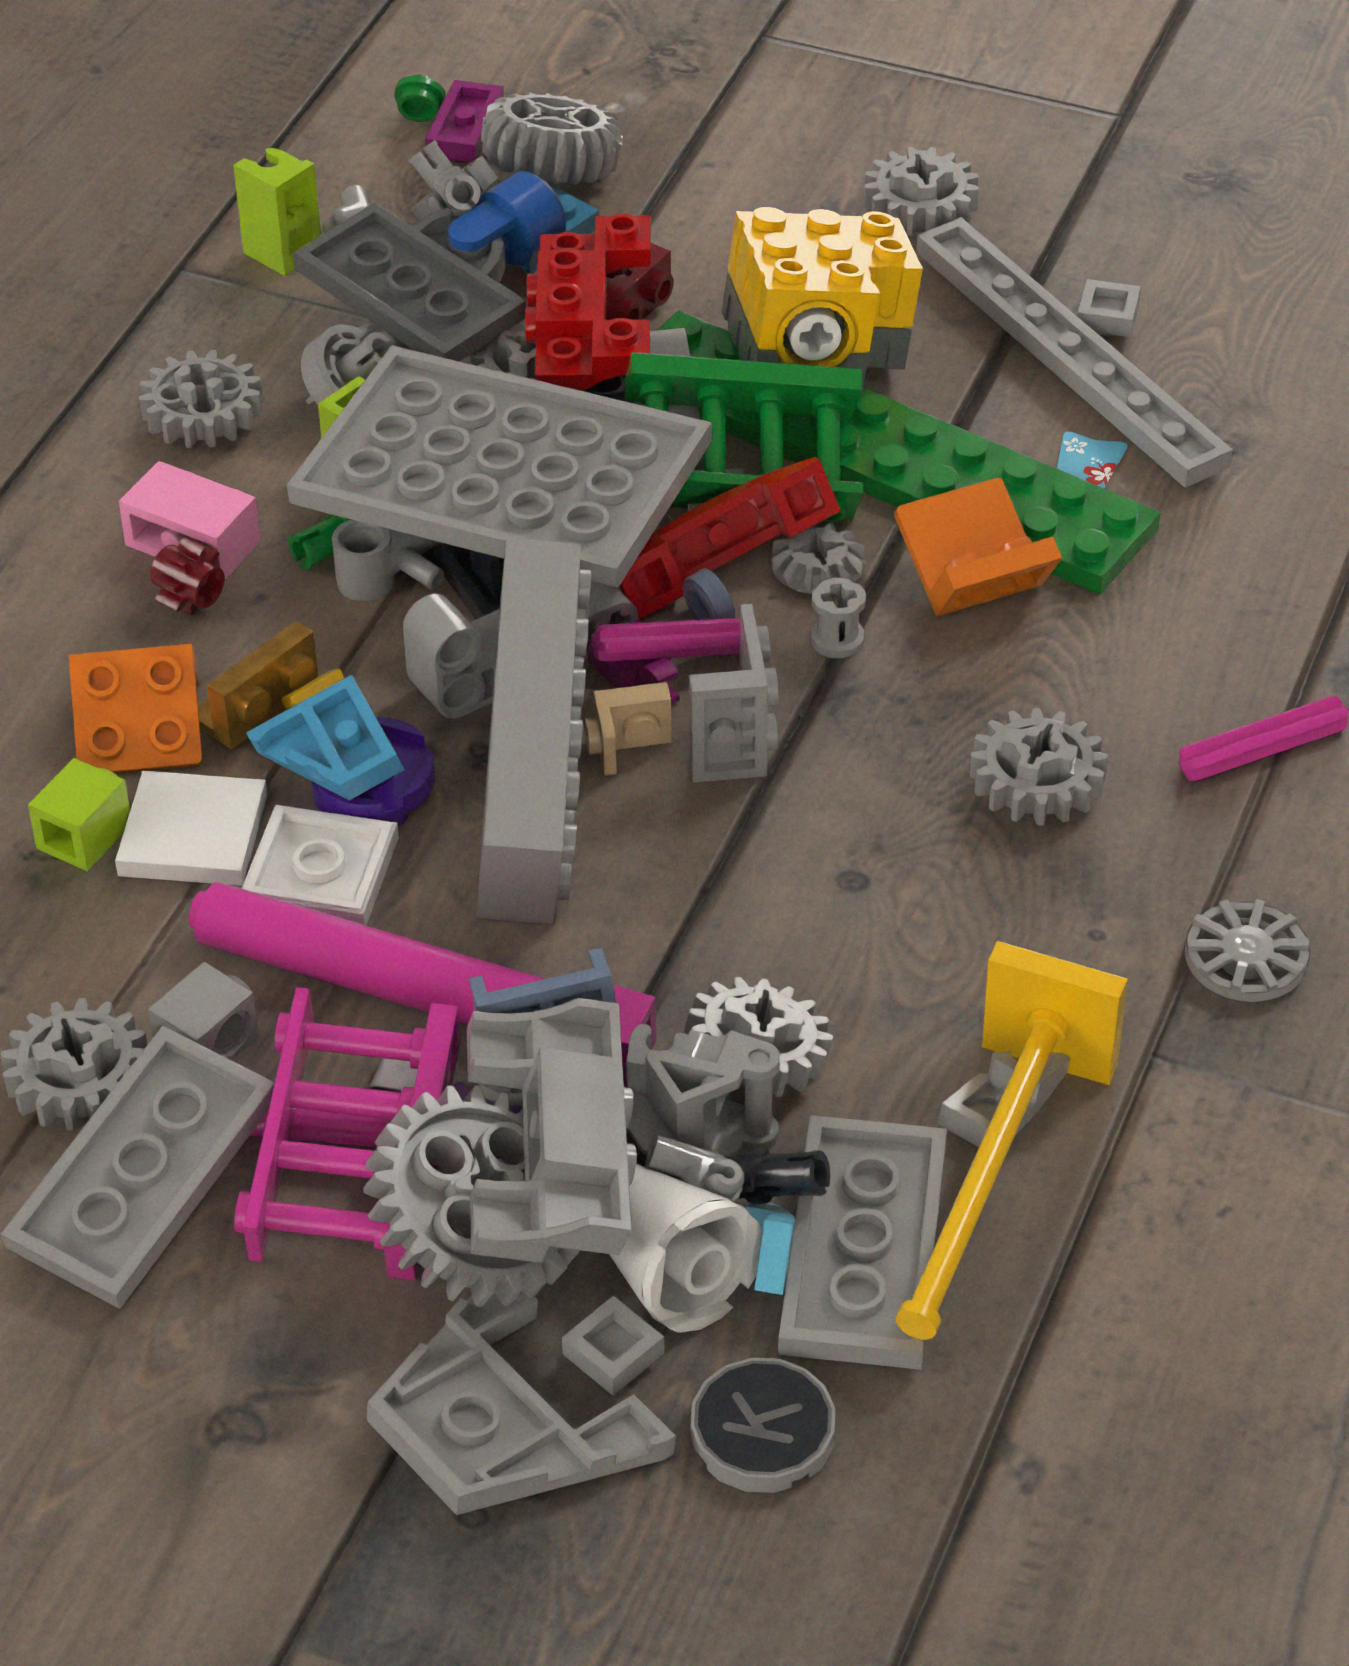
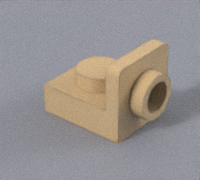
(627, 720)

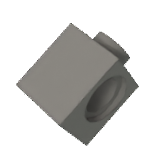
(209, 1011)

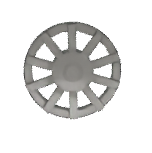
(1247, 950)

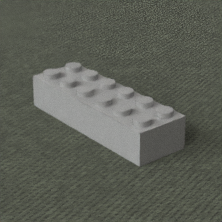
(534, 733)

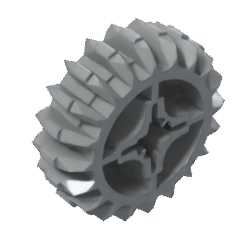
(551, 138)

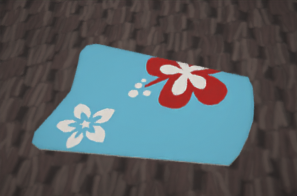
(1089, 458)

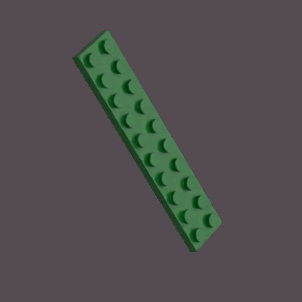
(916, 456)

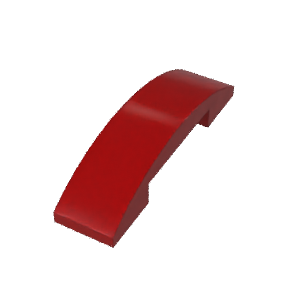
(727, 528)

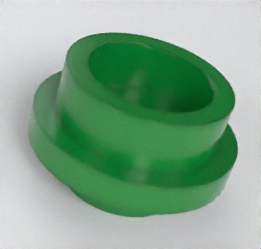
(419, 97)

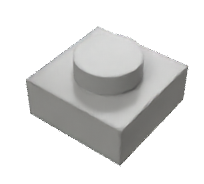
(1109, 307)
(613, 1345)

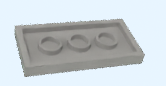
(139, 1167)
(863, 1242)

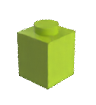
(80, 814)

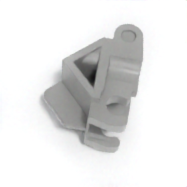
(689, 1088)

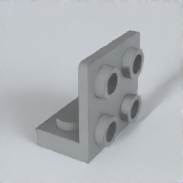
(731, 711)

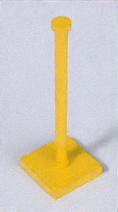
(1030, 1011)

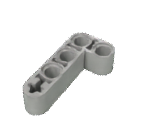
(456, 658)

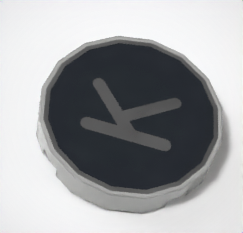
(762, 1424)

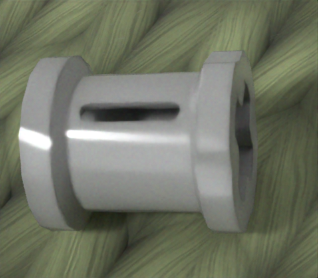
(846, 617)

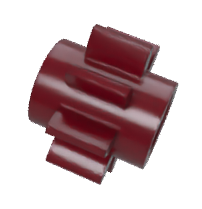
(187, 576)

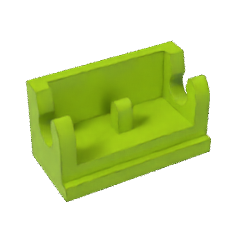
(277, 208)

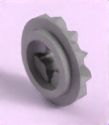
(803, 572)

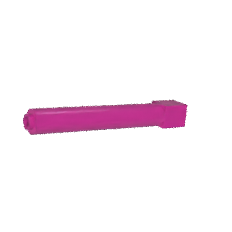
(365, 956)

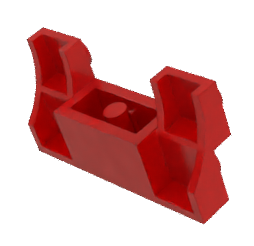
(570, 297)

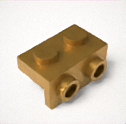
(254, 686)

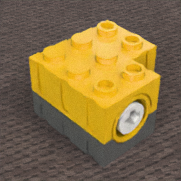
(821, 289)

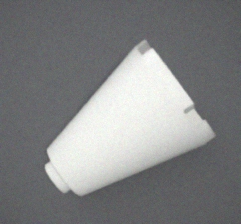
(686, 1250)

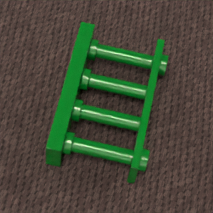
(756, 386)

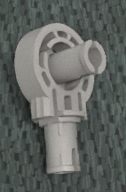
(449, 183)
(343, 358)

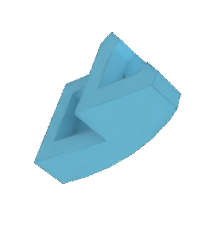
(775, 1246)

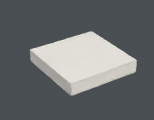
(191, 828)
(323, 861)

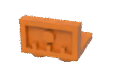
(973, 547)
(136, 708)

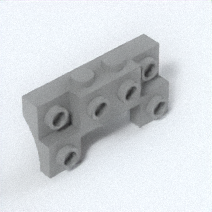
(572, 1126)

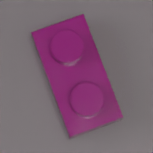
(461, 119)

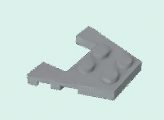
(485, 1431)

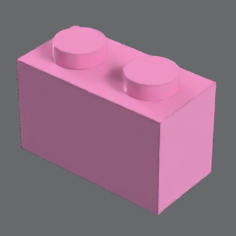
(181, 504)

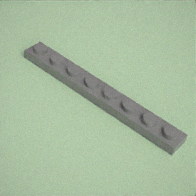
(1075, 353)

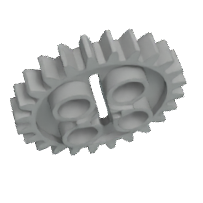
(424, 1202)

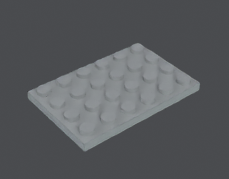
(497, 457)

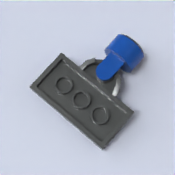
(441, 276)

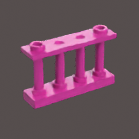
(429, 1050)

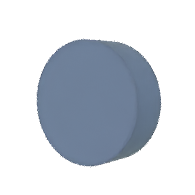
(707, 596)

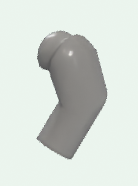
(696, 1166)

